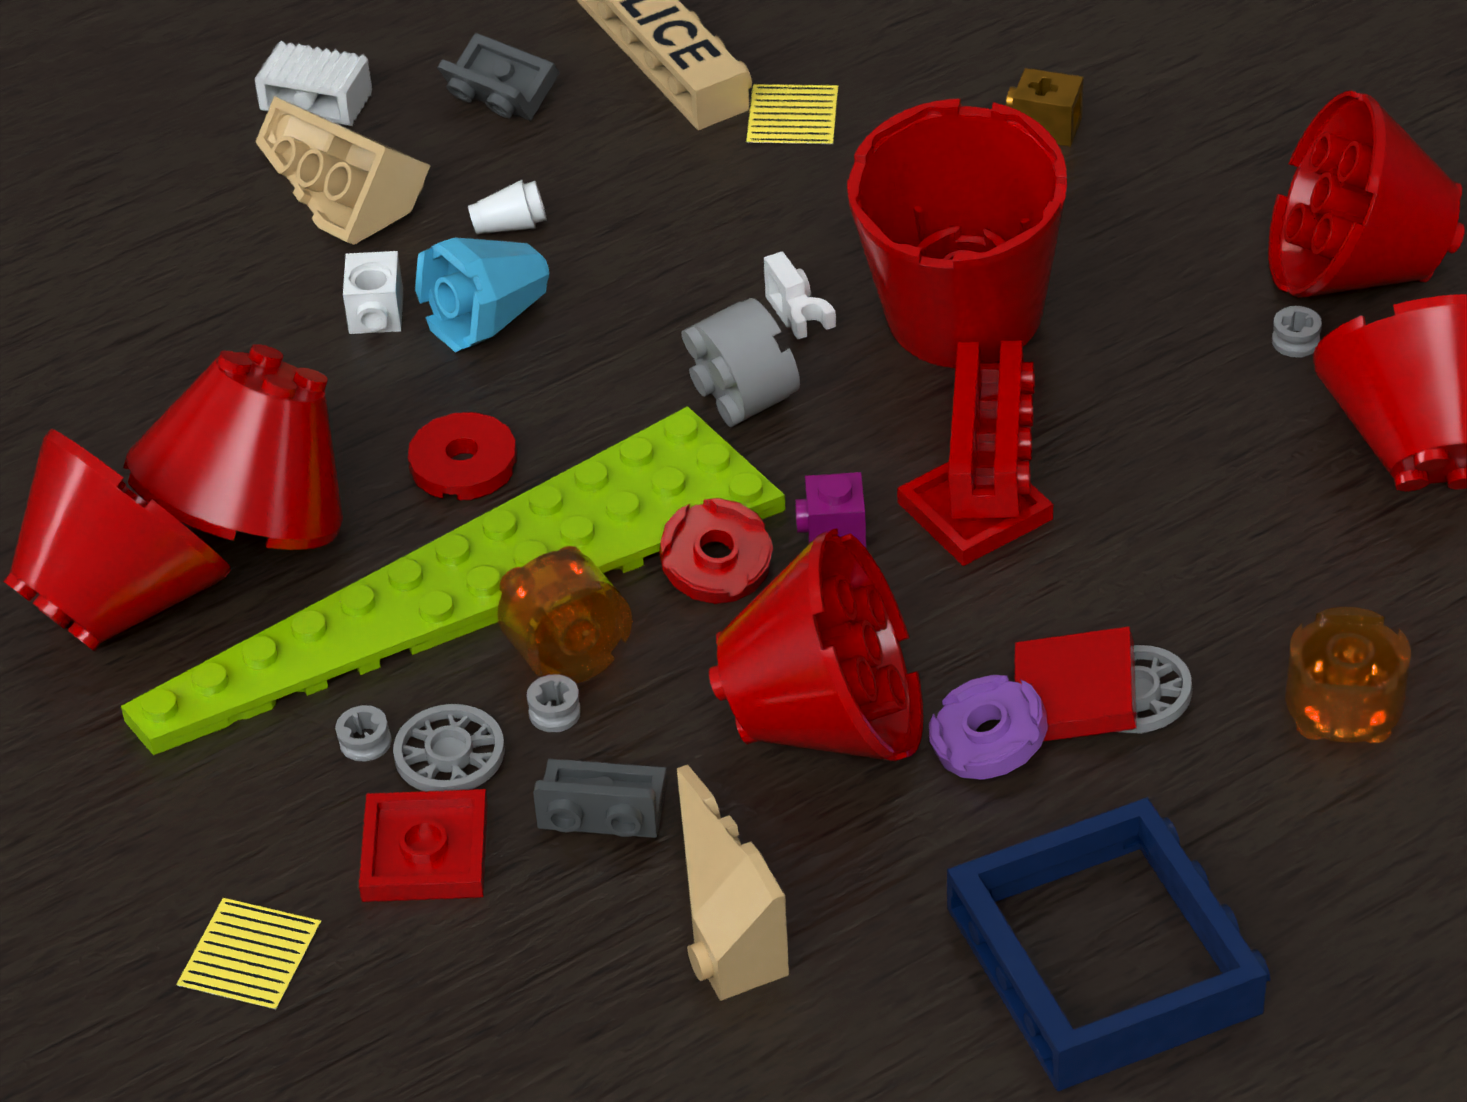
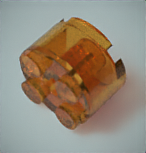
(563, 614)
(1347, 676)

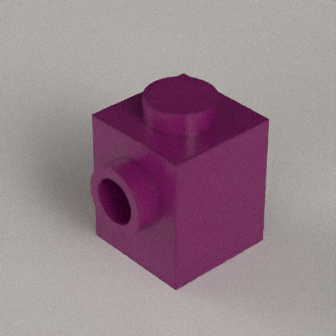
(832, 503)

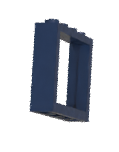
(1135, 1033)

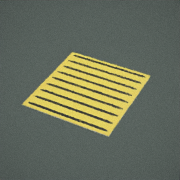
(792, 114)
(249, 953)

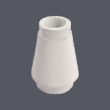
(509, 209)

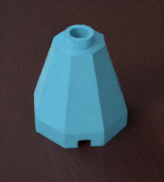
(477, 287)

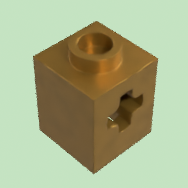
(1051, 100)

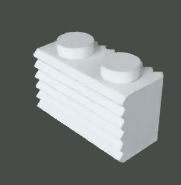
(315, 80)

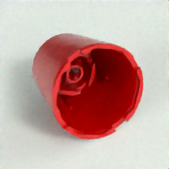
(959, 224)

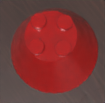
(1361, 205)
(1405, 387)
(245, 453)
(101, 548)
(822, 658)

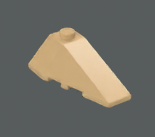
(340, 174)
(732, 896)

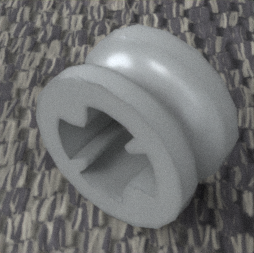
(1296, 319)
(549, 717)
(356, 720)

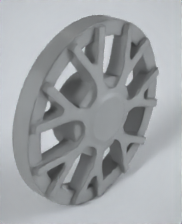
(1150, 690)
(449, 748)

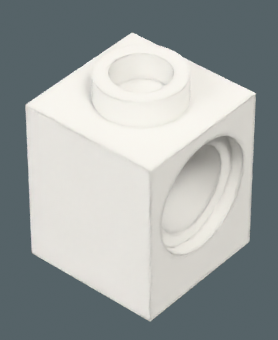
(373, 292)

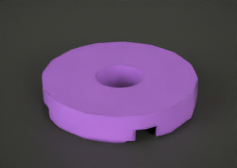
(993, 751)

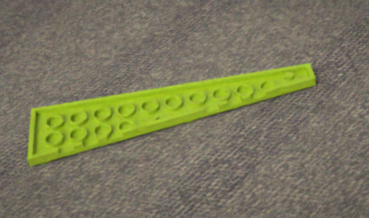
(450, 587)

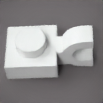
(790, 295)

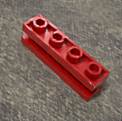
(991, 432)

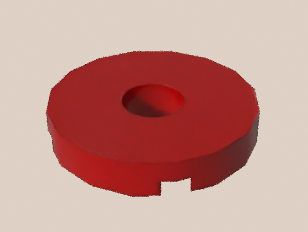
(456, 434)
(716, 578)

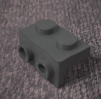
(500, 77)
(600, 798)

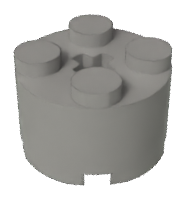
(741, 361)

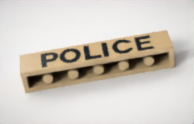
(677, 56)

